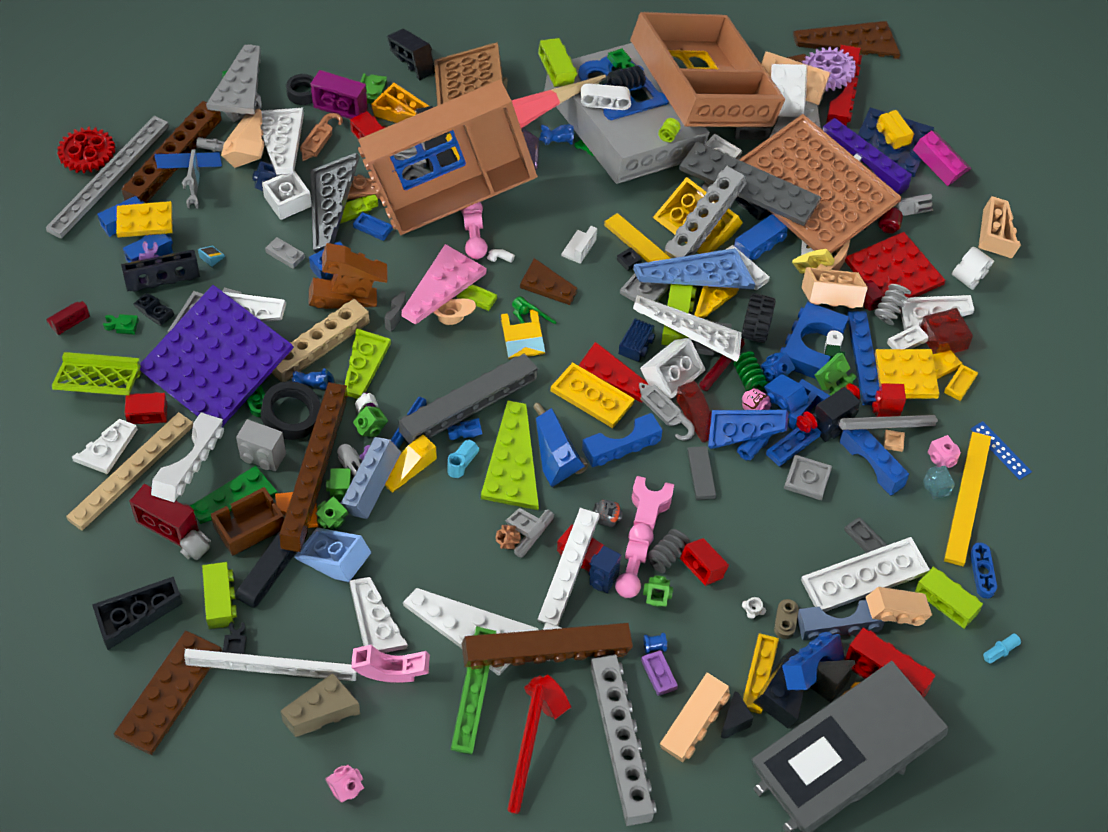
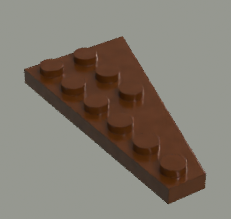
(869, 37)

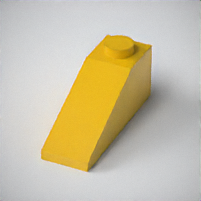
(411, 462)

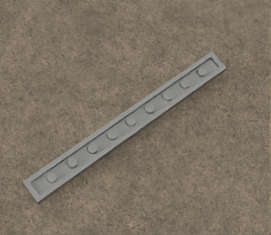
(107, 177)

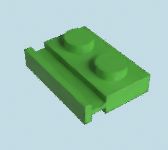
(374, 86)

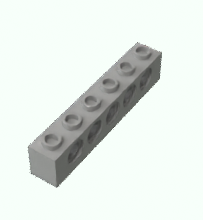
(715, 211)

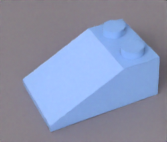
(334, 553)

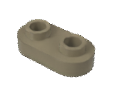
(786, 617)

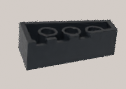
(134, 610)

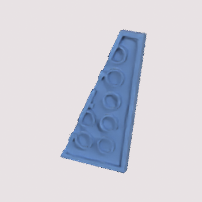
(706, 269)

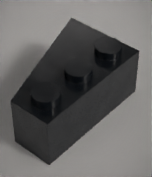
(413, 51)
(777, 699)

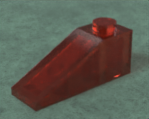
(695, 408)

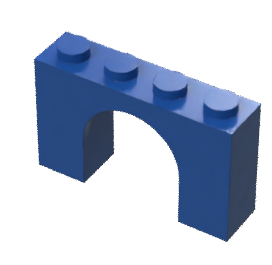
(108, 222)
(811, 320)

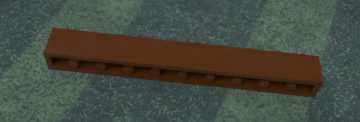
(313, 468)

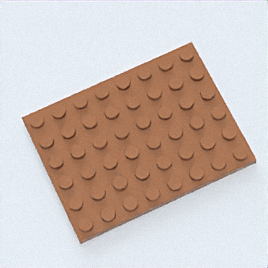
(814, 161)

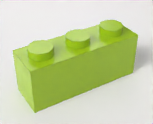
(557, 62)
(219, 595)
(949, 597)

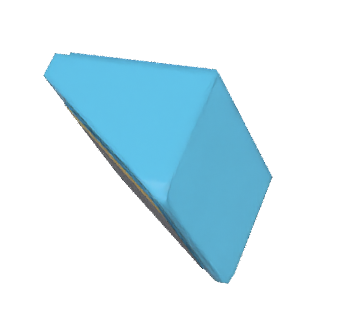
(210, 255)

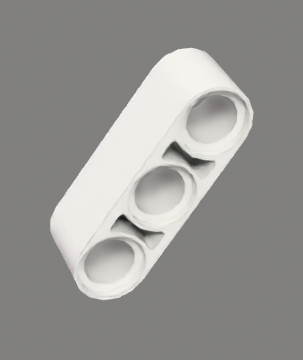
(605, 96)

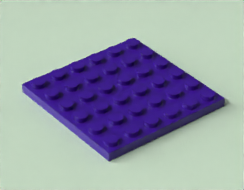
(215, 356)

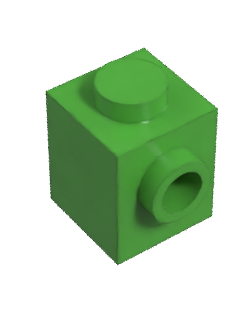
(339, 482)

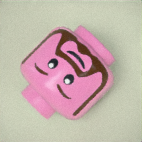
(755, 400)

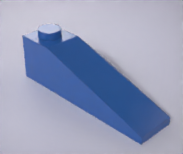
(556, 449)

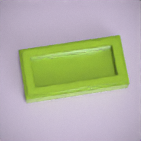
(482, 297)

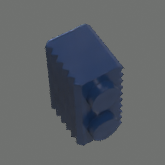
(636, 340)

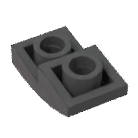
(394, 316)

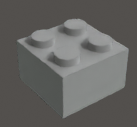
(261, 445)

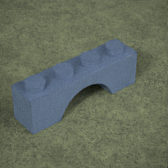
(815, 621)

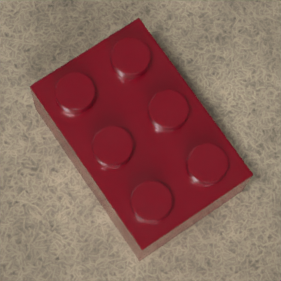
(162, 516)

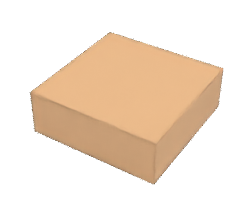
(894, 440)

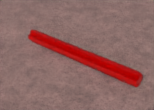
(526, 749)

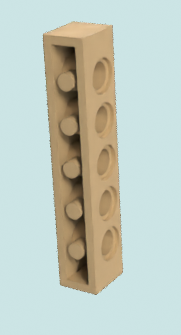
(322, 339)

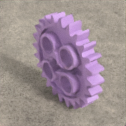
(839, 64)

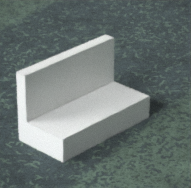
(580, 245)

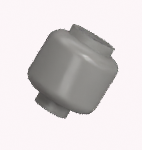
(194, 545)

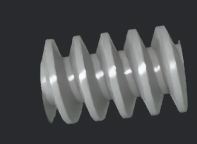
(891, 302)

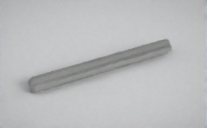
(888, 422)

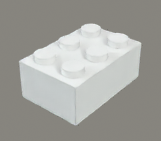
(792, 83)

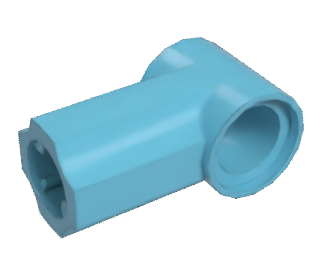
(461, 458)

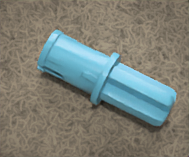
(1002, 648)

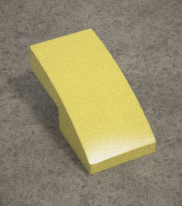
(813, 260)

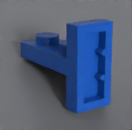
(815, 396)

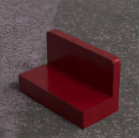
(68, 317)

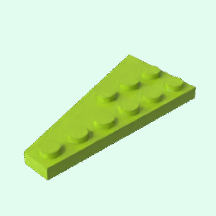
(511, 467)

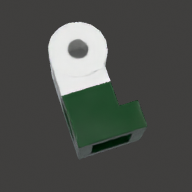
(833, 344)

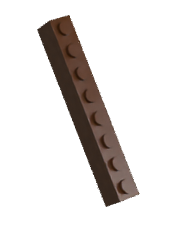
(546, 645)

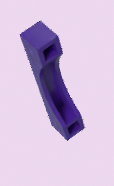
(879, 163)

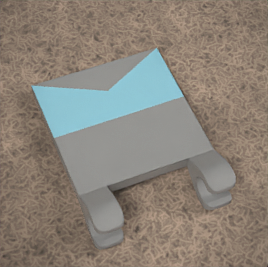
(192, 180)

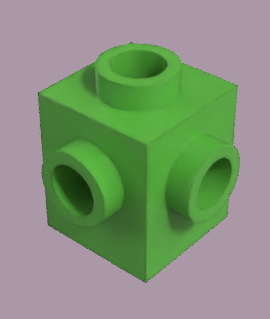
(370, 421)
(327, 508)
(654, 597)

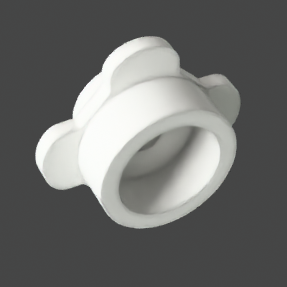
(754, 602)

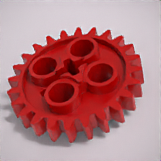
(86, 150)

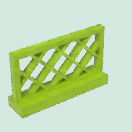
(96, 366)

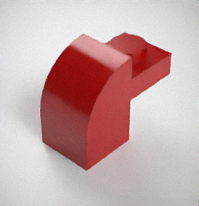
(555, 700)

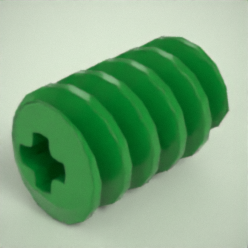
(750, 372)

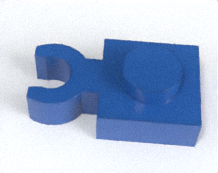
(467, 429)

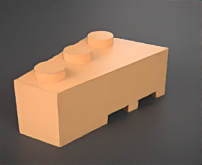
(997, 229)

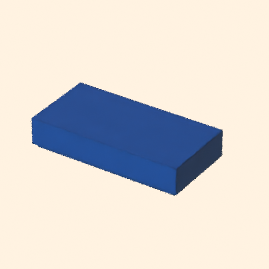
(372, 226)

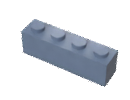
(371, 477)

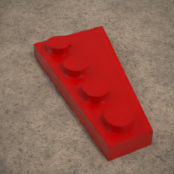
(611, 370)

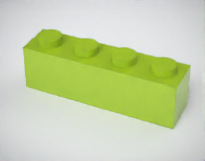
(680, 299)

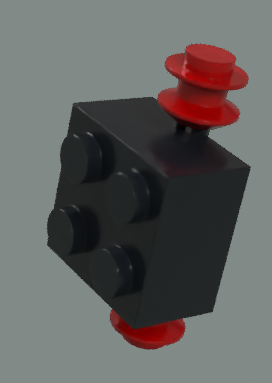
(830, 412)

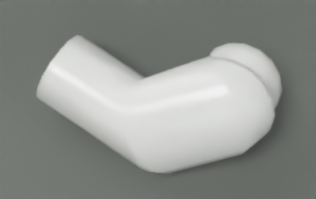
(505, 255)

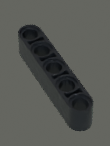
(264, 573)

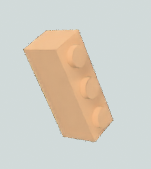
(898, 606)

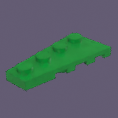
(230, 492)

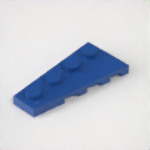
(743, 425)

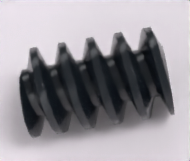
(627, 77)

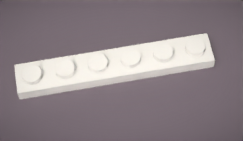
(568, 567)

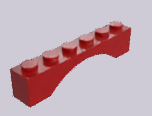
(840, 107)

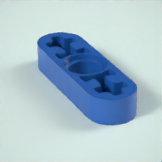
(979, 577)

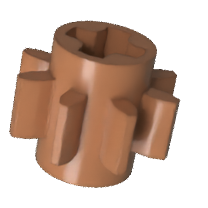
(508, 536)

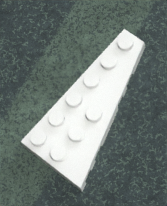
(703, 331)
(458, 619)

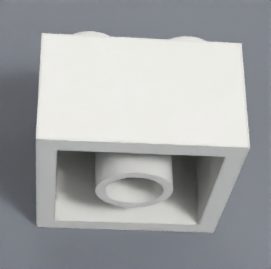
(287, 195)

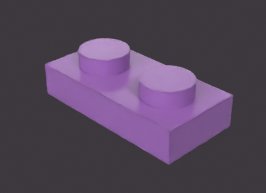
(659, 673)

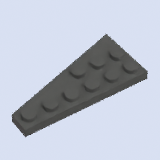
(328, 196)

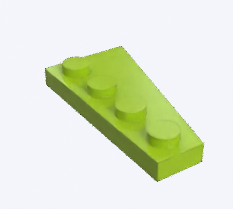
(365, 360)

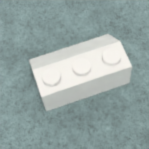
(673, 367)

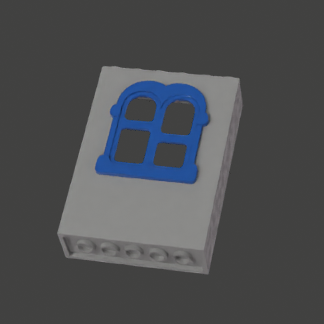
(627, 139)

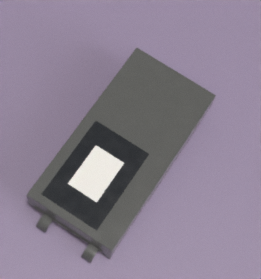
(848, 748)

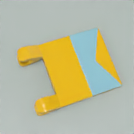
(523, 337)

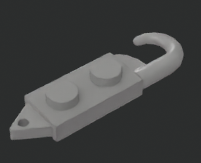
(665, 409)

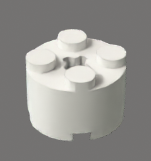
(973, 267)

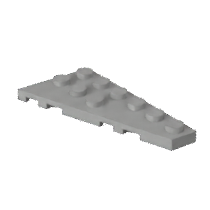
(239, 85)

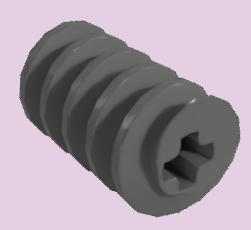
(668, 550)

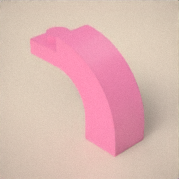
(389, 668)

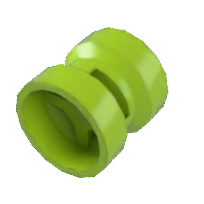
(669, 130)

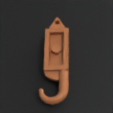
(318, 136)

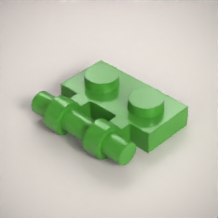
(834, 371)

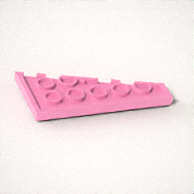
(442, 282)

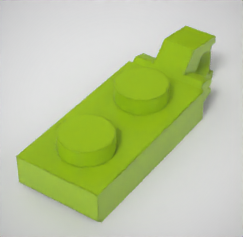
(356, 207)

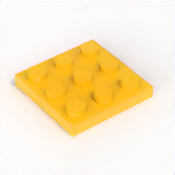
(908, 367)

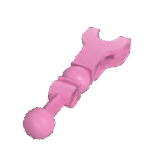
(475, 246)
(641, 535)

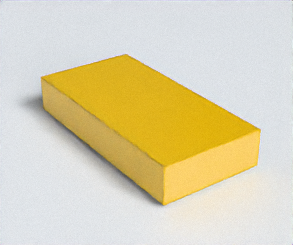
(961, 382)

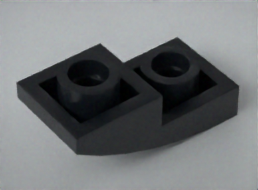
(151, 308)

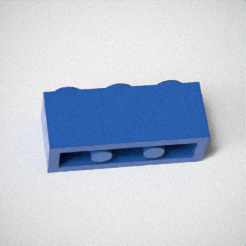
(761, 237)

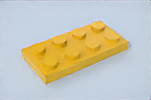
(592, 395)

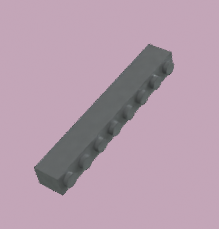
(468, 399)

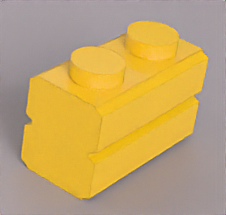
(895, 129)

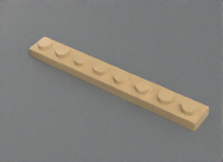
(129, 471)

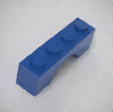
(602, 449)
(887, 469)
(802, 667)

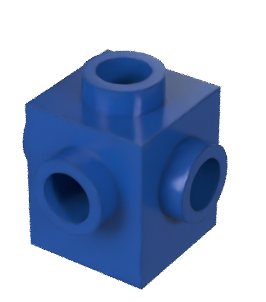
(776, 365)

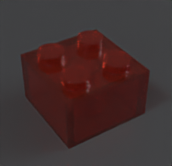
(946, 331)

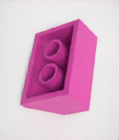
(941, 157)

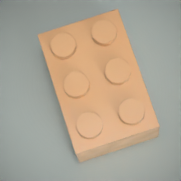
(834, 287)

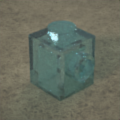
(939, 482)

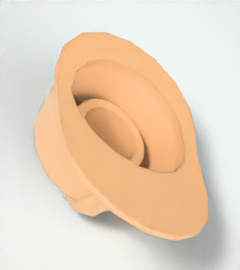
(454, 311)

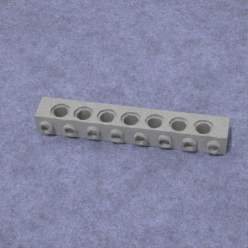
(634, 811)

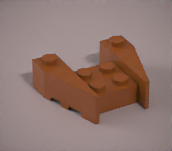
(351, 279)

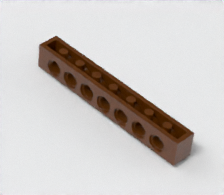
(184, 138)

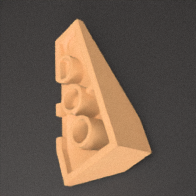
(245, 141)

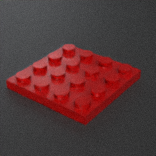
(896, 262)

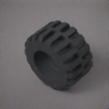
(758, 318)

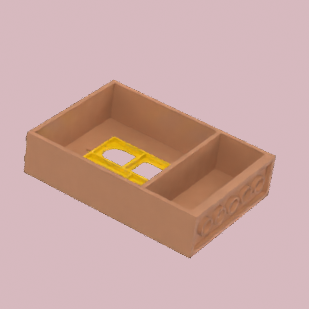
(728, 93)

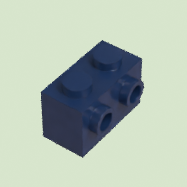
(604, 569)

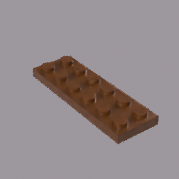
(164, 696)

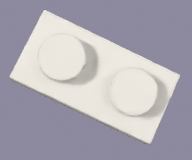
(908, 339)

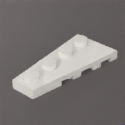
(261, 307)
(918, 307)
(374, 618)

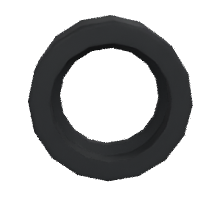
(297, 81)

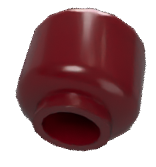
(891, 221)

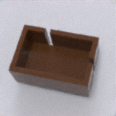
(253, 521)

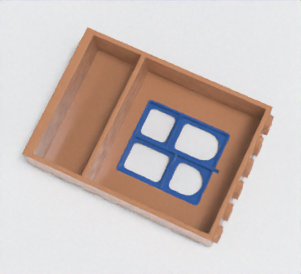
(489, 149)

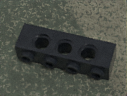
(165, 263)

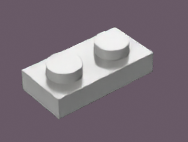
(285, 252)
(525, 523)

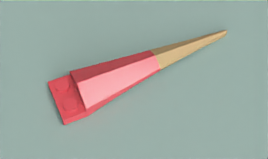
(535, 105)

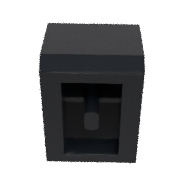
(738, 717)

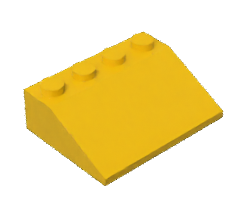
(682, 202)

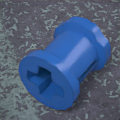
(655, 643)

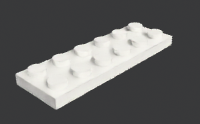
(864, 573)

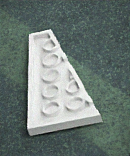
(282, 137)

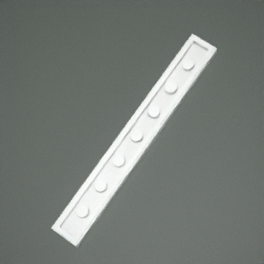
(268, 664)

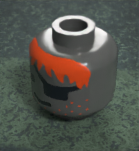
(608, 511)

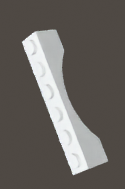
(172, 479)

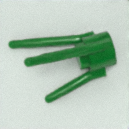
(523, 307)

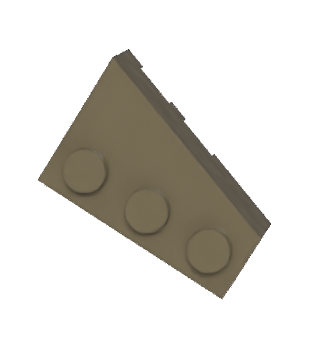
(320, 705)

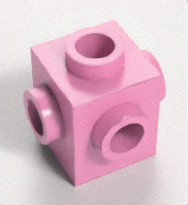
(944, 452)
(345, 783)

